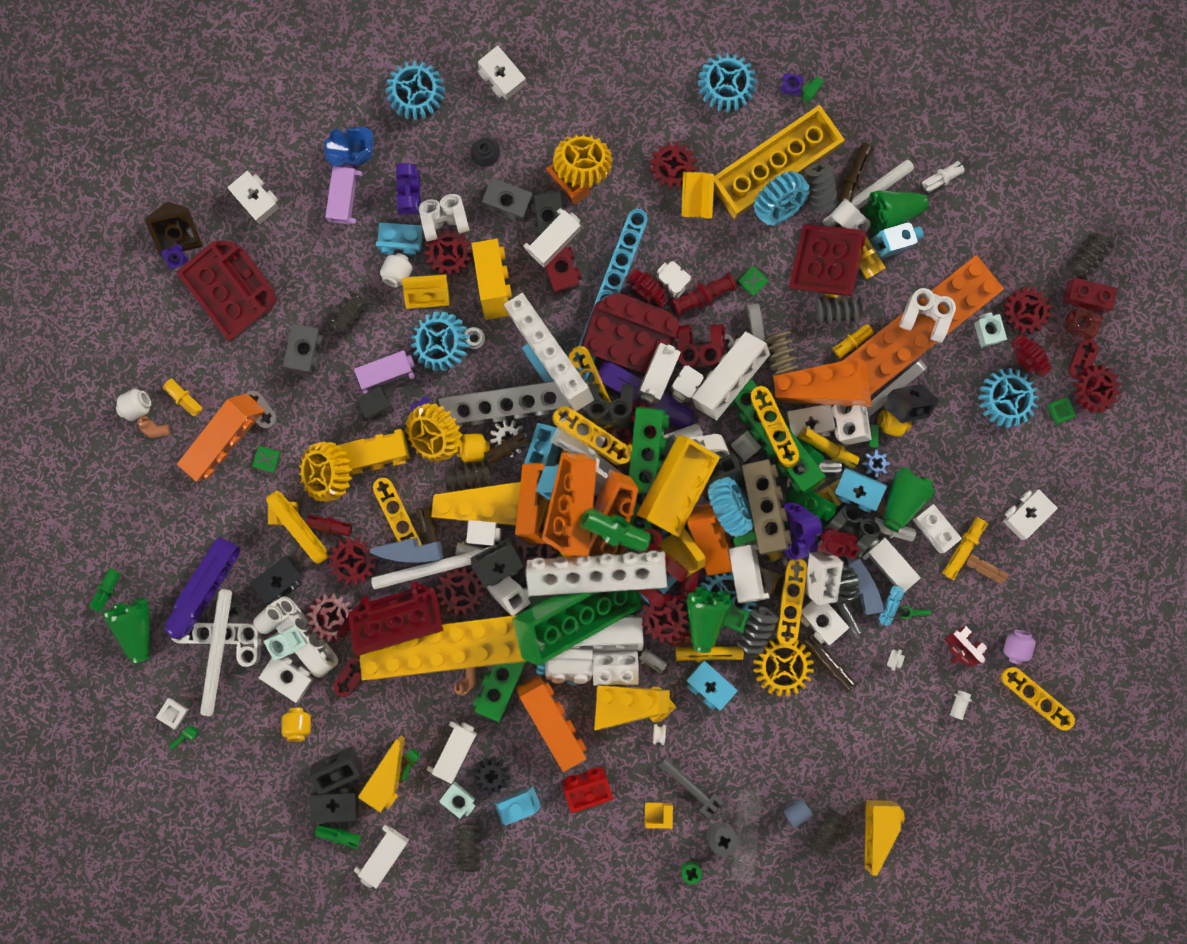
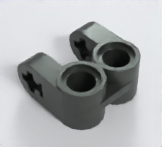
(609, 410)
(851, 521)

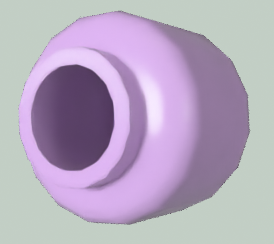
(1019, 646)

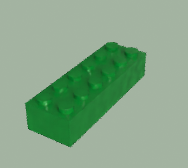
(568, 620)

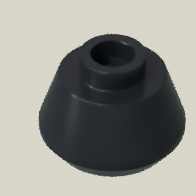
(482, 156)

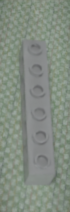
(496, 398)

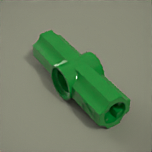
(615, 530)

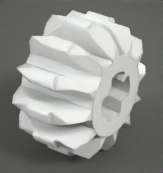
(506, 429)

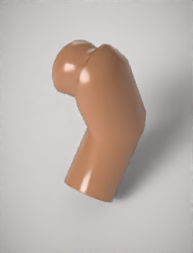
(151, 429)
(468, 683)

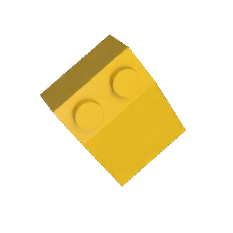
(385, 781)
(882, 827)

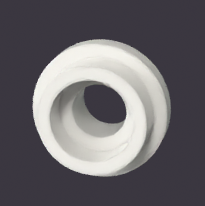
(481, 337)
(895, 659)

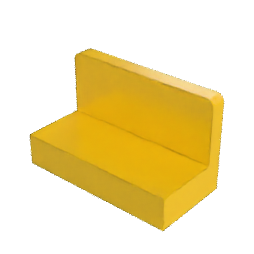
(697, 194)
(684, 551)

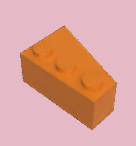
(531, 506)
(711, 539)

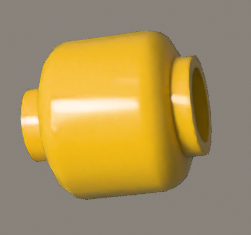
(890, 425)
(473, 447)
(296, 725)

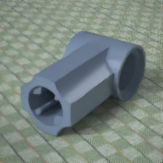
(797, 812)

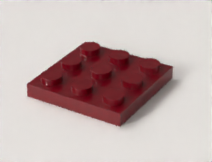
(827, 260)

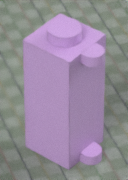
(342, 194)
(385, 371)

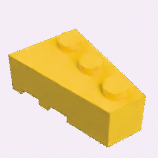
(491, 278)
(377, 452)
(627, 704)

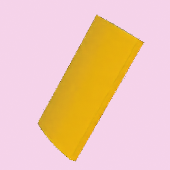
(678, 485)

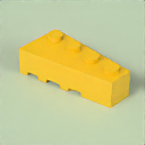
(484, 504)

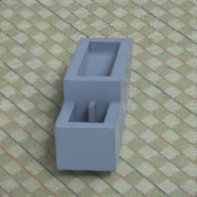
(410, 551)
(868, 593)

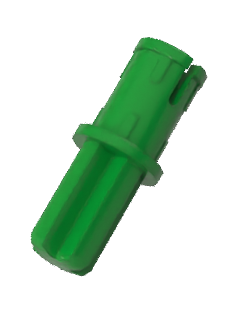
(105, 589)
(338, 836)

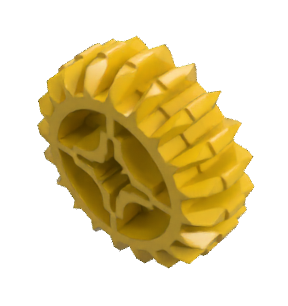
(582, 154)
(433, 432)
(325, 471)
(797, 680)

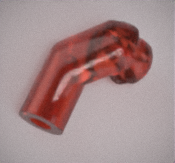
(686, 638)

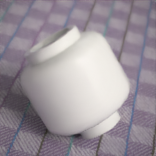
(394, 269)
(133, 404)

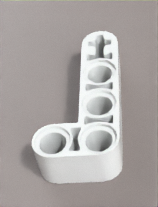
(284, 614)
(238, 637)

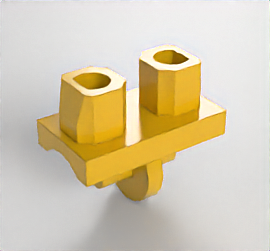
(870, 261)

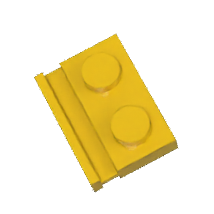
(425, 291)

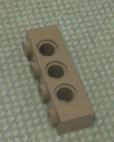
(753, 475)

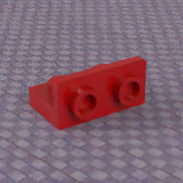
(587, 789)

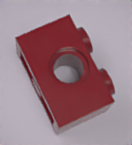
(563, 281)
(1090, 295)

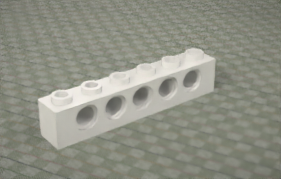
(549, 352)
(588, 581)

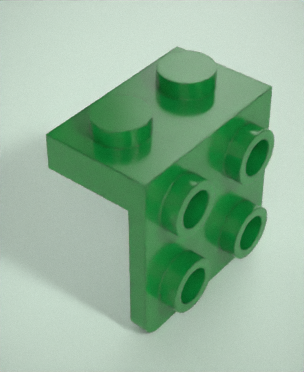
(814, 503)

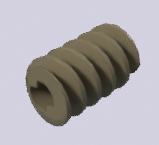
(781, 353)

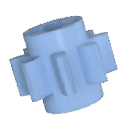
(869, 463)

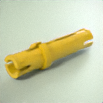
(835, 451)
(968, 542)
(716, 653)

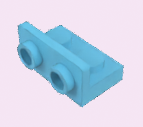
(400, 238)

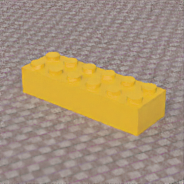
(791, 149)

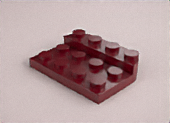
(228, 287)
(628, 331)
(394, 619)

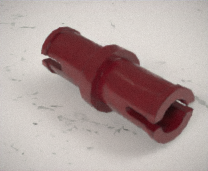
(329, 525)

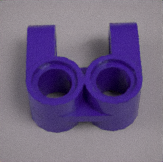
(408, 189)
(803, 529)

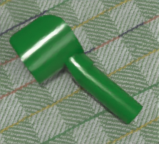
(913, 612)
(188, 733)
(412, 757)

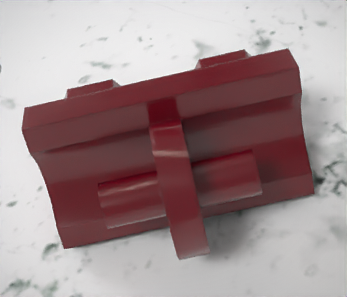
(838, 544)
(963, 649)

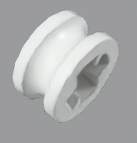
(659, 734)

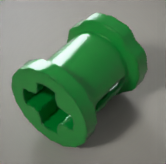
(693, 879)

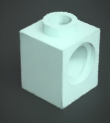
(985, 338)
(284, 643)
(457, 790)

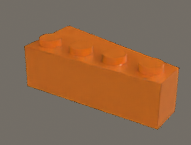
(828, 384)
(220, 436)
(618, 499)
(569, 500)
(549, 720)

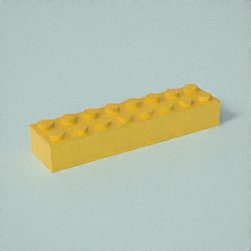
(456, 648)

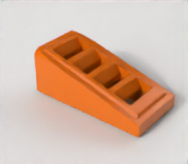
(574, 193)

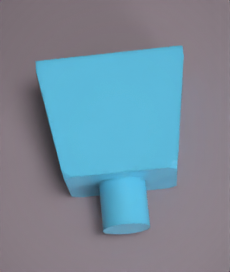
(896, 239)
(517, 806)

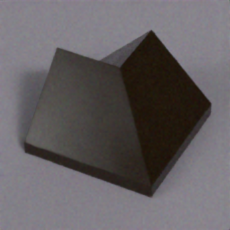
(171, 226)

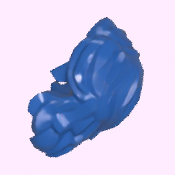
(350, 147)

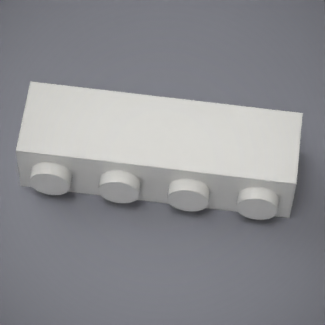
(730, 375)
(620, 636)

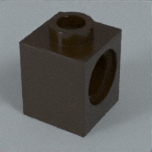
(771, 581)

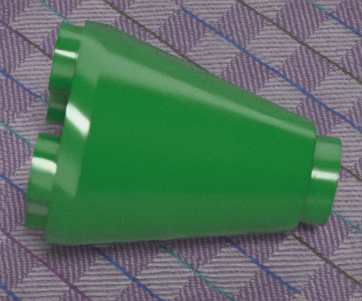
(893, 208)
(906, 498)
(707, 616)
(131, 628)

